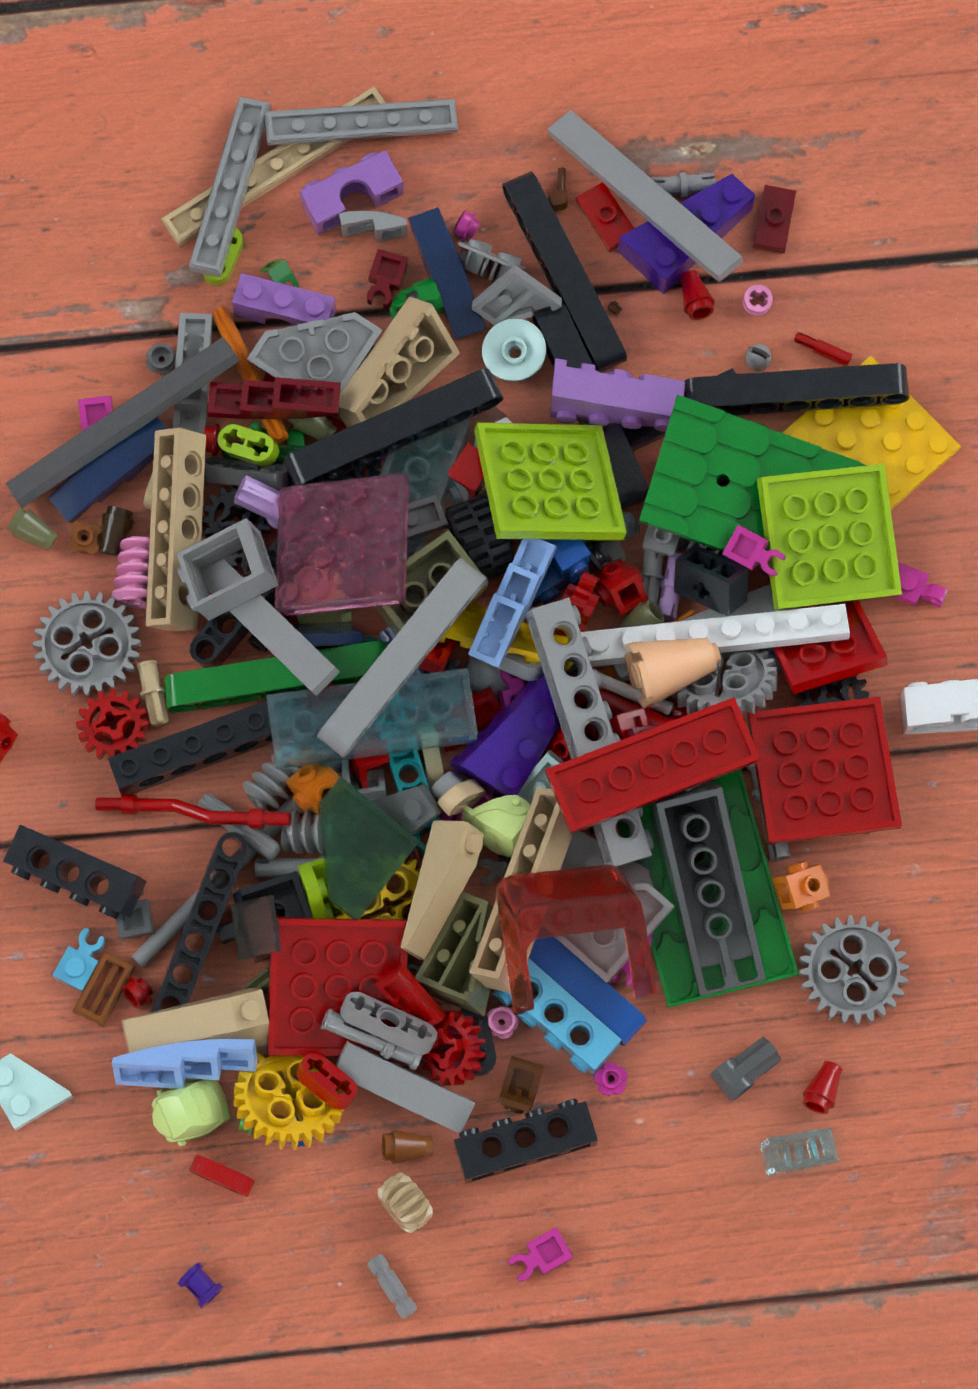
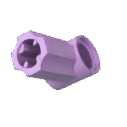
(259, 499)

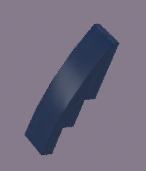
(447, 271)
(107, 472)

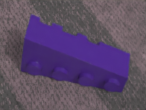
(663, 262)
(512, 741)

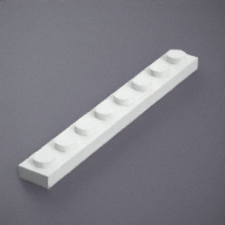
(728, 632)

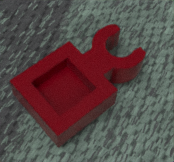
(386, 273)

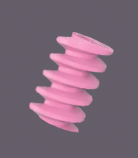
(132, 572)

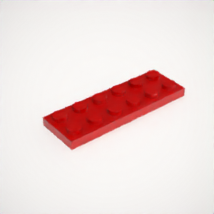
(652, 765)

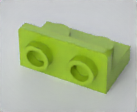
(315, 889)

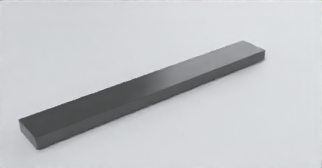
(122, 422)

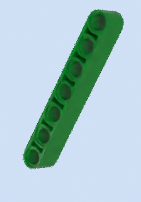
(259, 678)

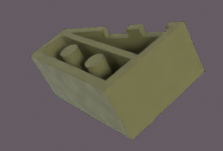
(451, 956)

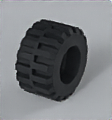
(475, 532)

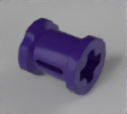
(200, 1285)

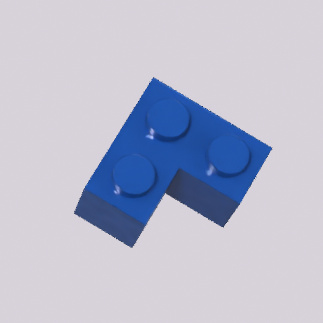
(566, 567)

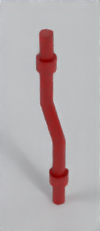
(255, 818)

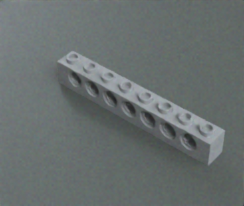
(572, 719)

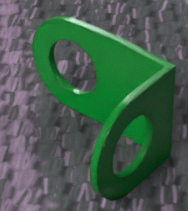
(280, 272)

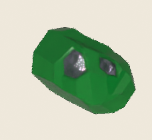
(423, 290)

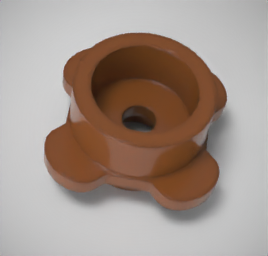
(89, 546)

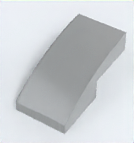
(384, 225)

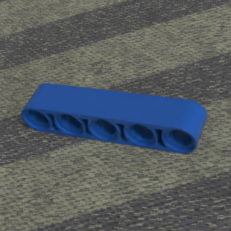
(587, 988)

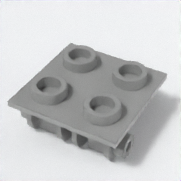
(479, 251)

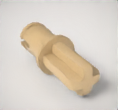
(153, 693)

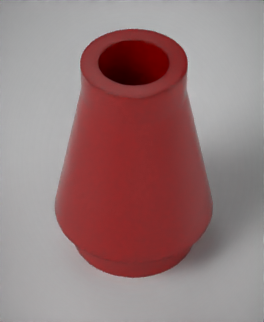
(696, 298)
(822, 1090)

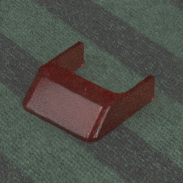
(570, 904)

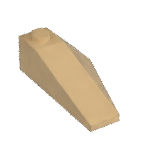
(445, 870)
(225, 1016)

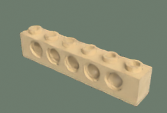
(174, 525)

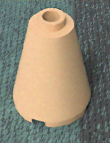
(668, 666)

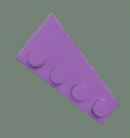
(612, 397)

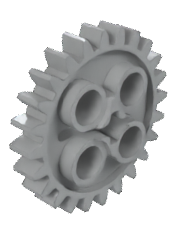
(72, 620)
(748, 678)
(833, 992)

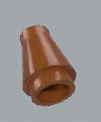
(405, 1146)

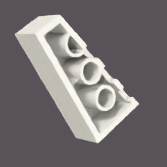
(940, 707)

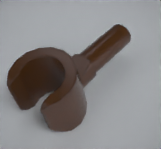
(559, 199)

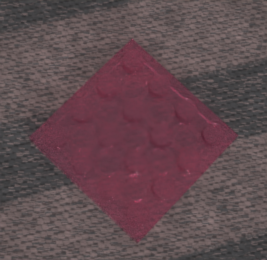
(342, 544)

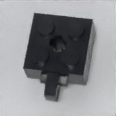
(288, 901)

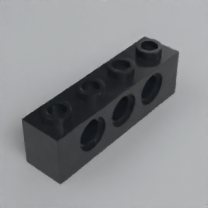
(30, 846)
(477, 1165)

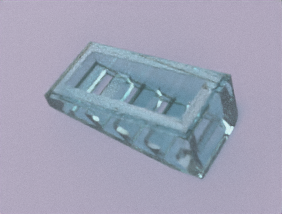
(772, 1159)

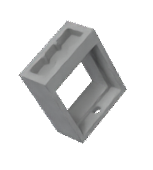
(216, 547)

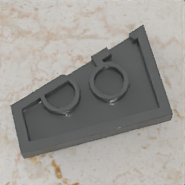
(410, 808)

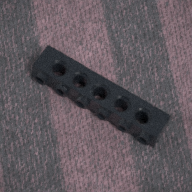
(191, 749)

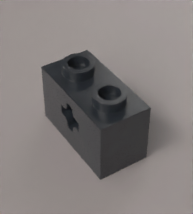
(711, 580)

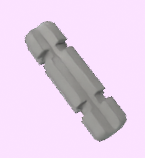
(392, 1286)

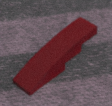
(274, 400)

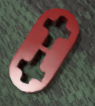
(326, 1081)
(221, 1175)

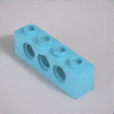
(585, 1057)

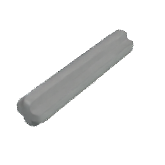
(255, 837)

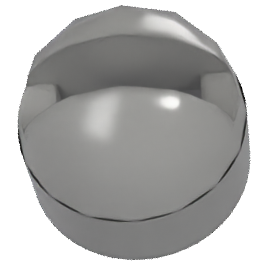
(755, 361)

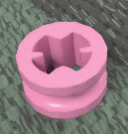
(757, 290)

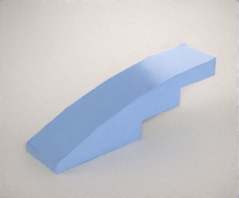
(512, 601)
(172, 1063)

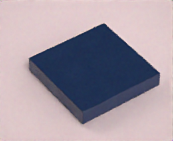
(330, 633)

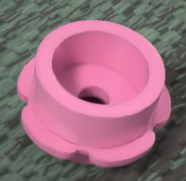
(506, 1014)

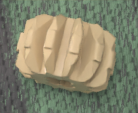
(405, 1202)

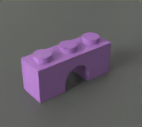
(372, 176)
(263, 299)

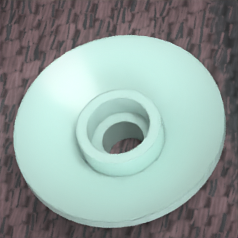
(505, 338)

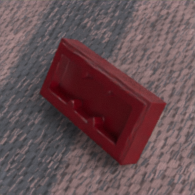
(774, 219)

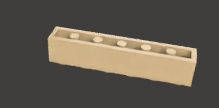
(538, 849)

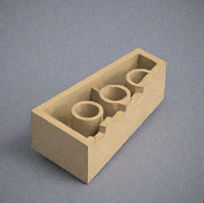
(399, 364)

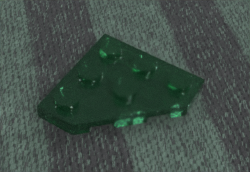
(359, 847)

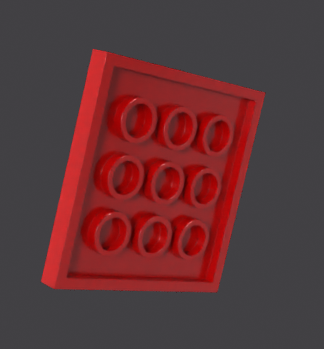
(824, 770)
(316, 971)

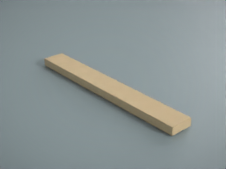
(268, 172)

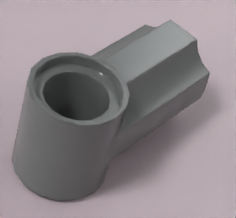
(739, 1073)

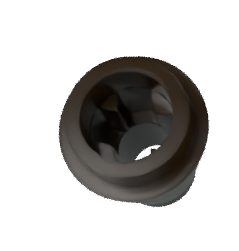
(115, 528)

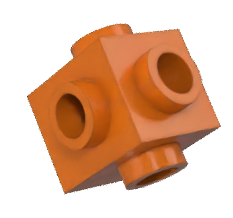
(311, 785)
(801, 887)

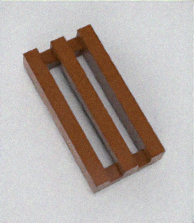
(91, 1014)

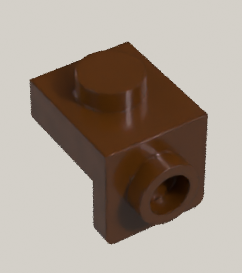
(520, 1085)

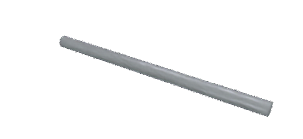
(218, 880)

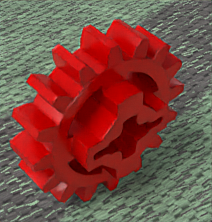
(583, 598)
(124, 719)
(454, 1050)

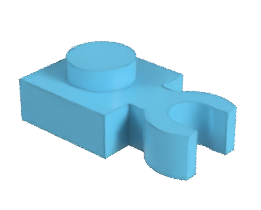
(78, 965)

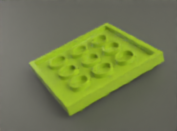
(549, 481)
(833, 535)

